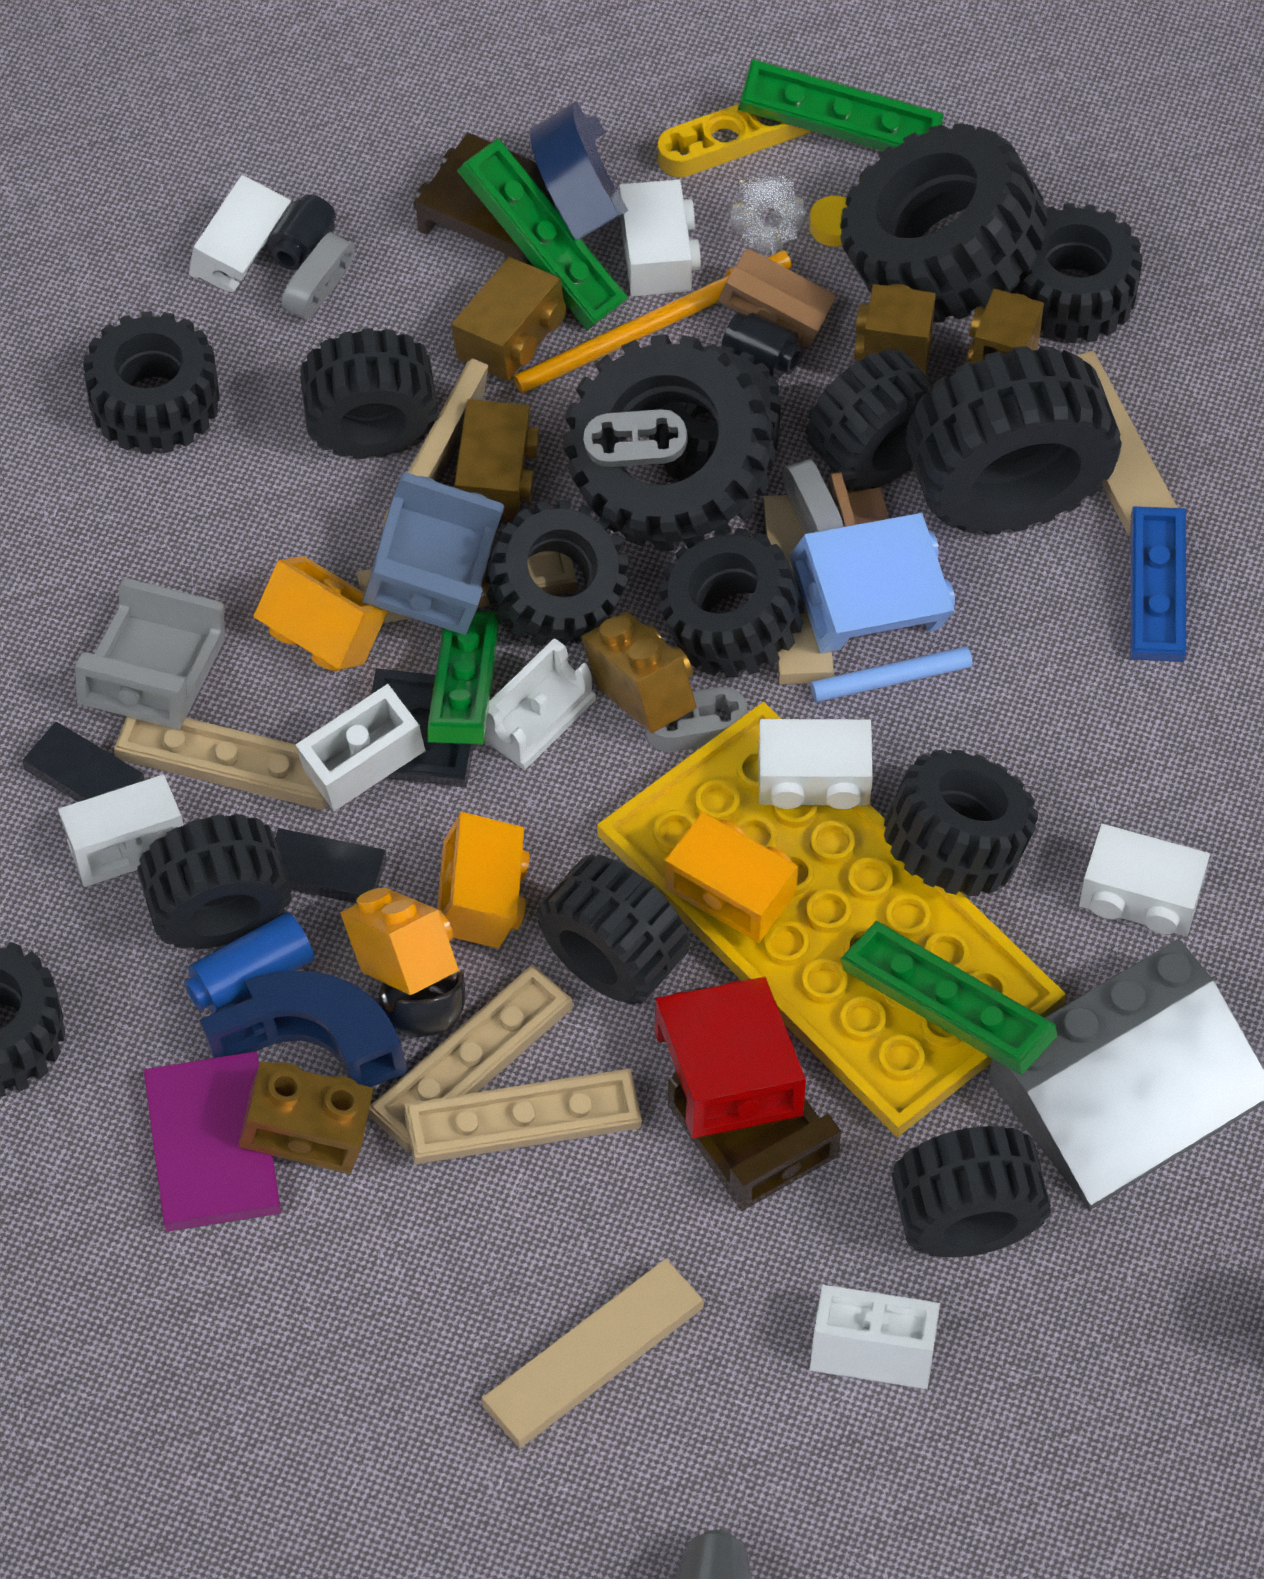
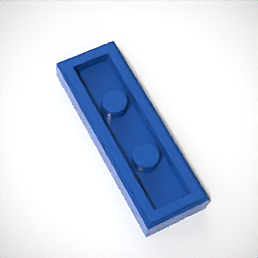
(1158, 584)

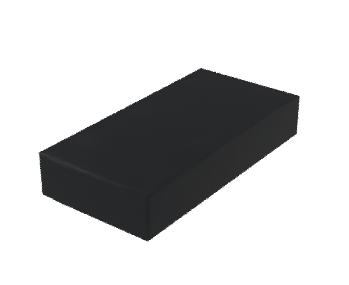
(77, 765)
(329, 865)

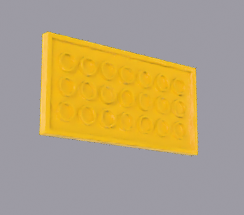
(844, 884)

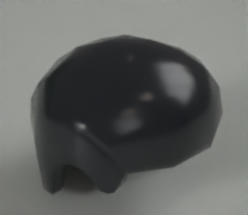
(426, 1011)

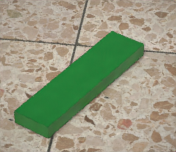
(831, 107)
(542, 232)
(464, 682)
(949, 997)

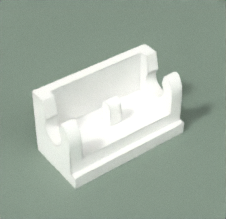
(237, 234)
(538, 705)
(117, 828)
(874, 1336)

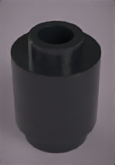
(301, 230)
(765, 341)

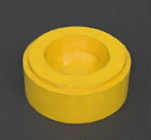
(826, 219)

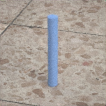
(891, 674)

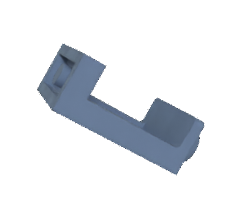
(433, 553)

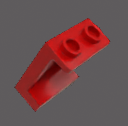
(731, 1056)

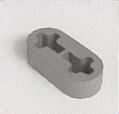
(318, 276)
(635, 424)
(810, 497)
(702, 723)

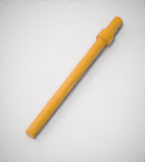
(630, 331)

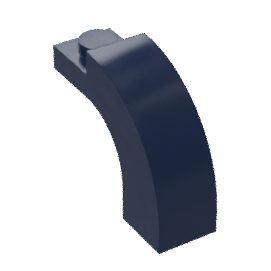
(574, 171)
(311, 1010)

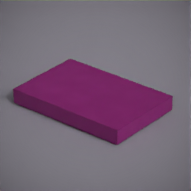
(196, 1137)

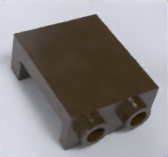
(456, 206)
(765, 1156)

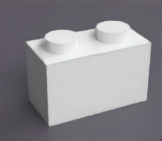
(657, 238)
(360, 747)
(815, 762)
(1144, 880)

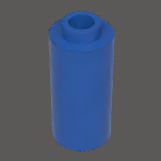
(270, 948)

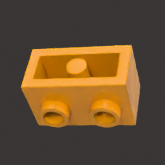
(319, 614)
(731, 876)
(482, 879)
(400, 940)

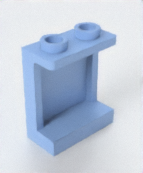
(871, 579)

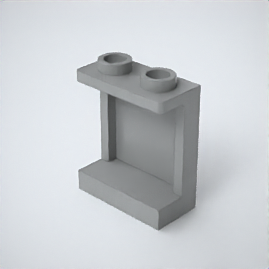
(152, 654)

